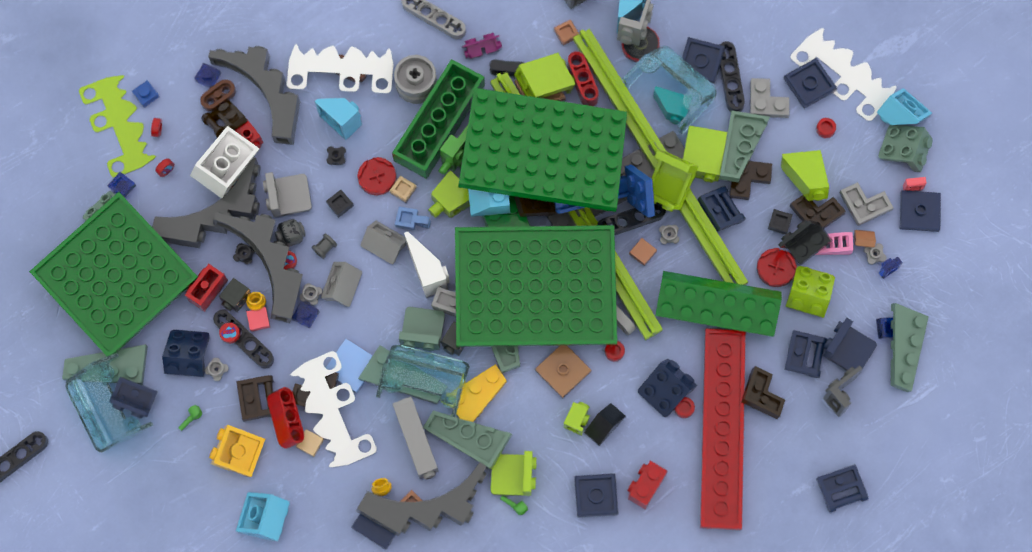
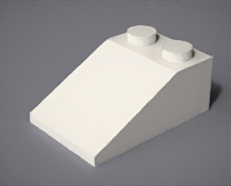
(224, 162)
(427, 267)

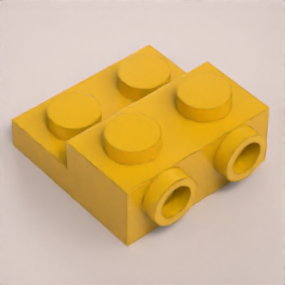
(236, 450)

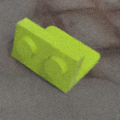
(811, 291)
(514, 474)

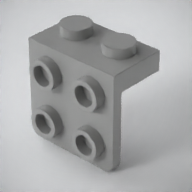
(633, 31)
(287, 194)

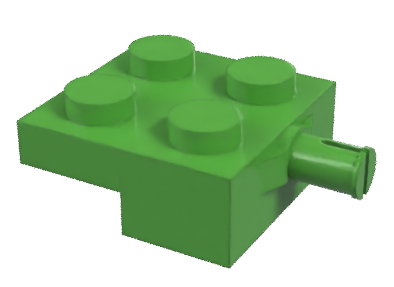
(452, 152)

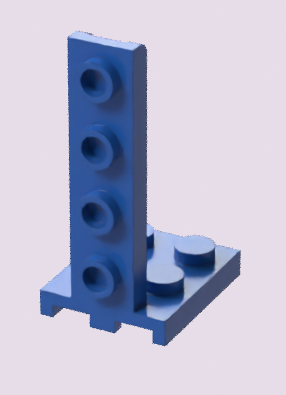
(634, 186)

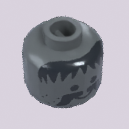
(290, 232)

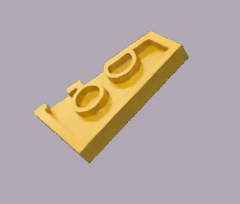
(479, 393)

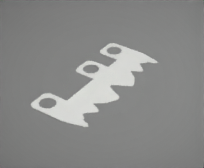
(351, 65)
(854, 77)
(325, 401)

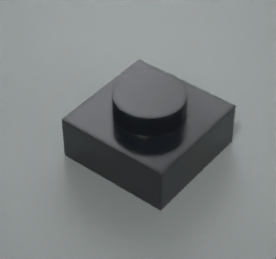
(339, 203)
(780, 221)

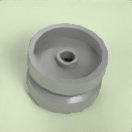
(414, 78)

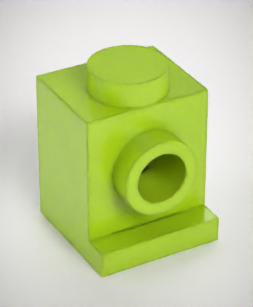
(577, 418)

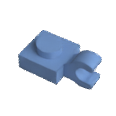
(409, 218)

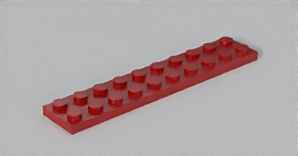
(723, 430)

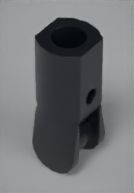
(502, 67)

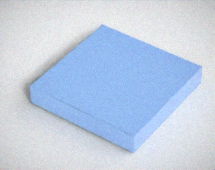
(353, 363)

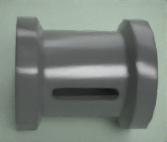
(324, 246)

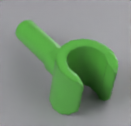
(195, 413)
(520, 508)

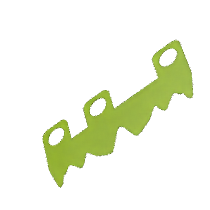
(116, 114)

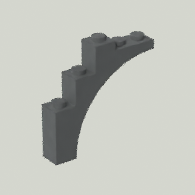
(270, 82)
(238, 202)
(257, 235)
(395, 515)

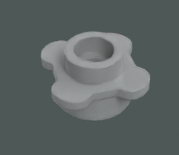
(672, 229)
(871, 258)
(308, 288)
(215, 363)

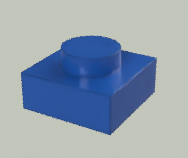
(145, 93)

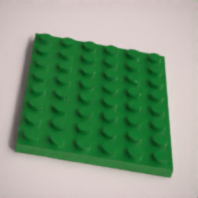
(543, 149)
(535, 286)

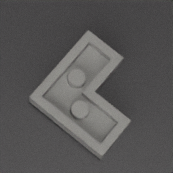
(763, 104)
(863, 208)

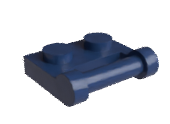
(717, 211)
(799, 353)
(841, 481)

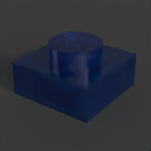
(207, 75)
(121, 184)
(890, 266)
(305, 314)
(884, 328)

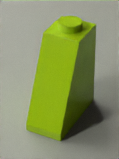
(807, 173)

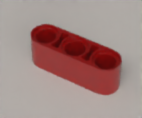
(579, 71)
(285, 418)

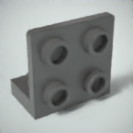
(837, 399)

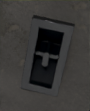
(604, 424)

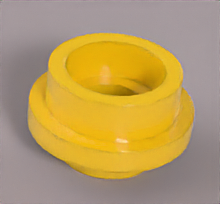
(258, 298)
(381, 487)

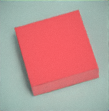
(914, 184)
(258, 319)

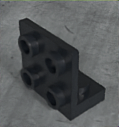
(806, 240)

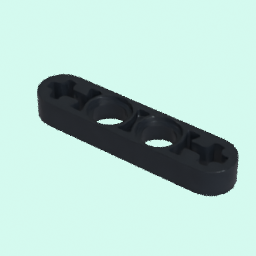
(731, 77)
(632, 222)
(244, 338)
(16, 463)

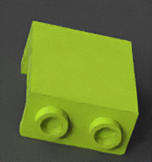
(544, 76)
(705, 149)
(672, 180)

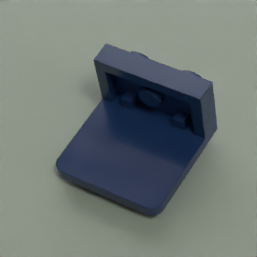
(849, 346)
(185, 353)
(666, 387)
(133, 397)

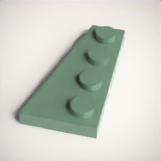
(473, 439)

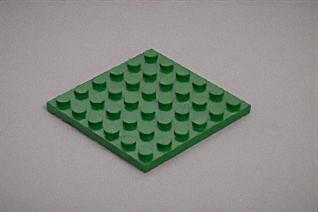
(114, 275)

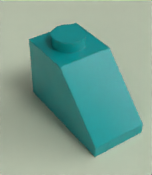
(670, 104)

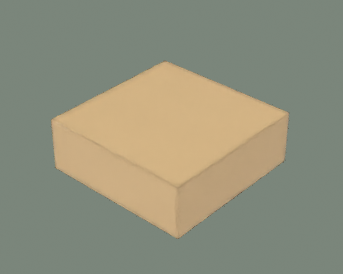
(403, 189)
(310, 443)

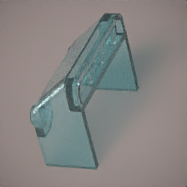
(700, 90)
(424, 373)
(91, 396)

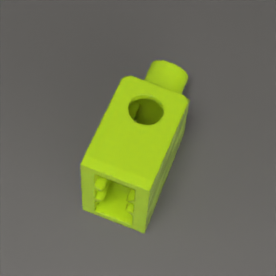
(449, 197)

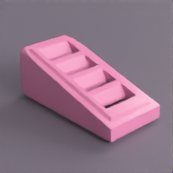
(848, 236)

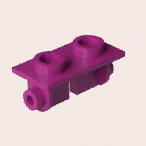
(474, 47)

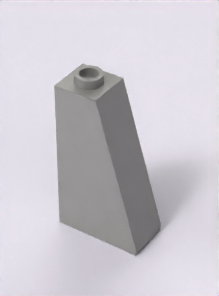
(415, 438)

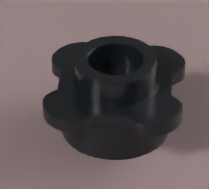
(340, 159)
(241, 248)

